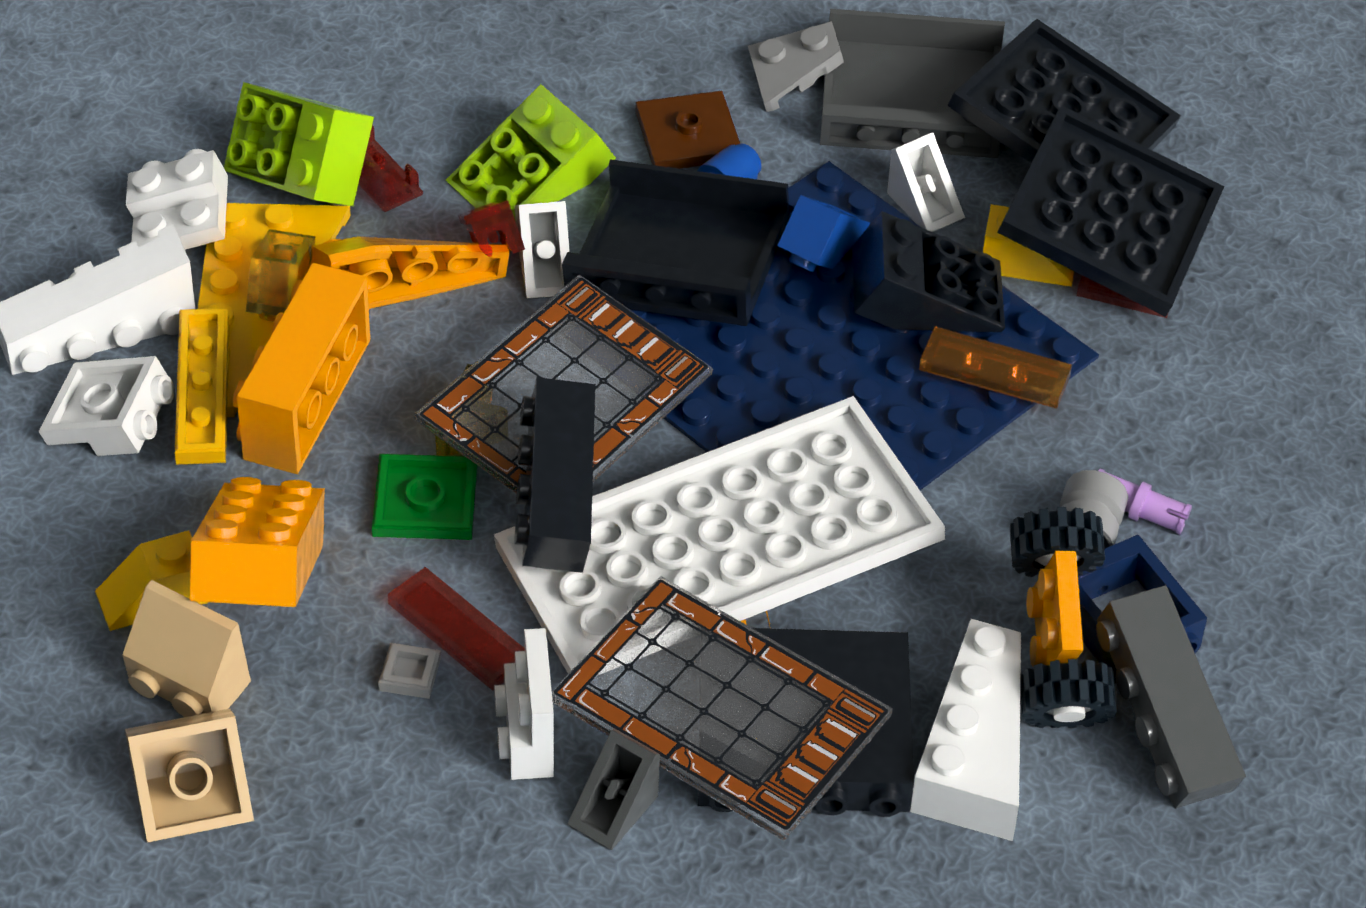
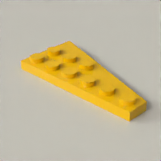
(228, 268)

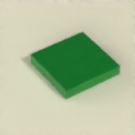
(424, 497)

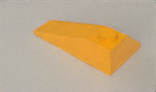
(411, 268)

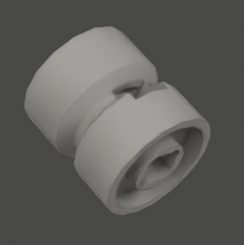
(1100, 494)

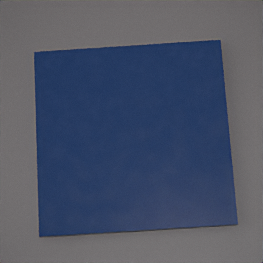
(813, 351)

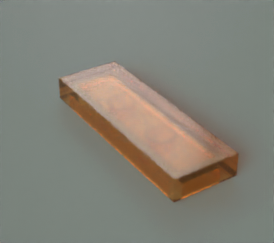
(995, 367)

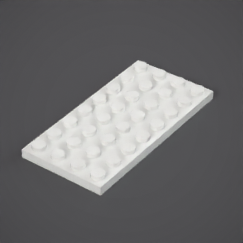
(737, 527)

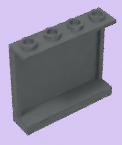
(902, 78)

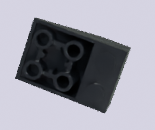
(924, 280)

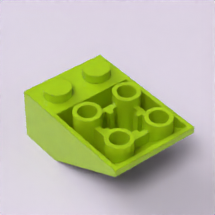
(298, 144)
(533, 156)

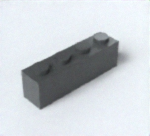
(1169, 697)

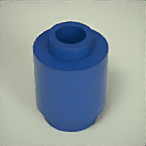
(734, 160)

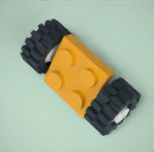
(1060, 688)

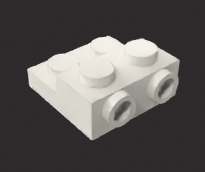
(179, 193)
(109, 405)
(528, 710)

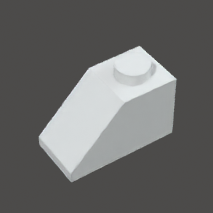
(546, 245)

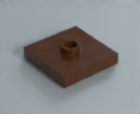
(686, 128)

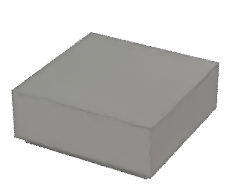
(409, 670)

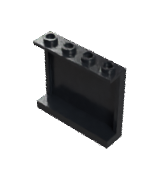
(683, 241)
(878, 665)

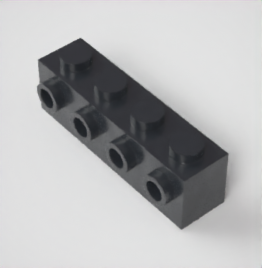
(557, 475)

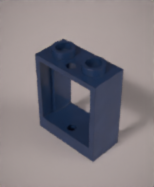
(1124, 564)

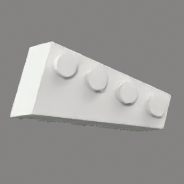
(99, 306)
(974, 744)

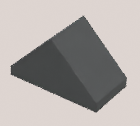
(617, 790)

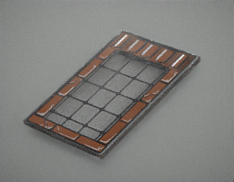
(575, 339)
(723, 706)

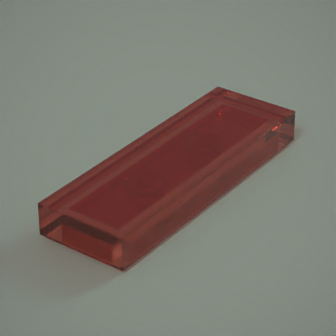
(455, 626)

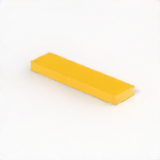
(202, 386)

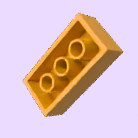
(303, 368)
(257, 543)

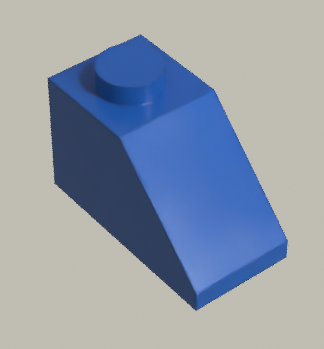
(820, 233)

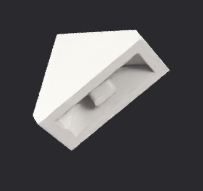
(922, 184)

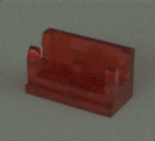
(385, 179)
(488, 219)

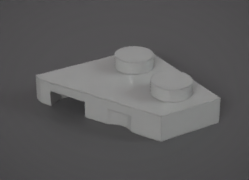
(794, 61)

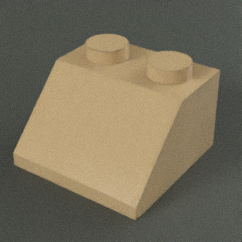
(185, 653)
(189, 775)

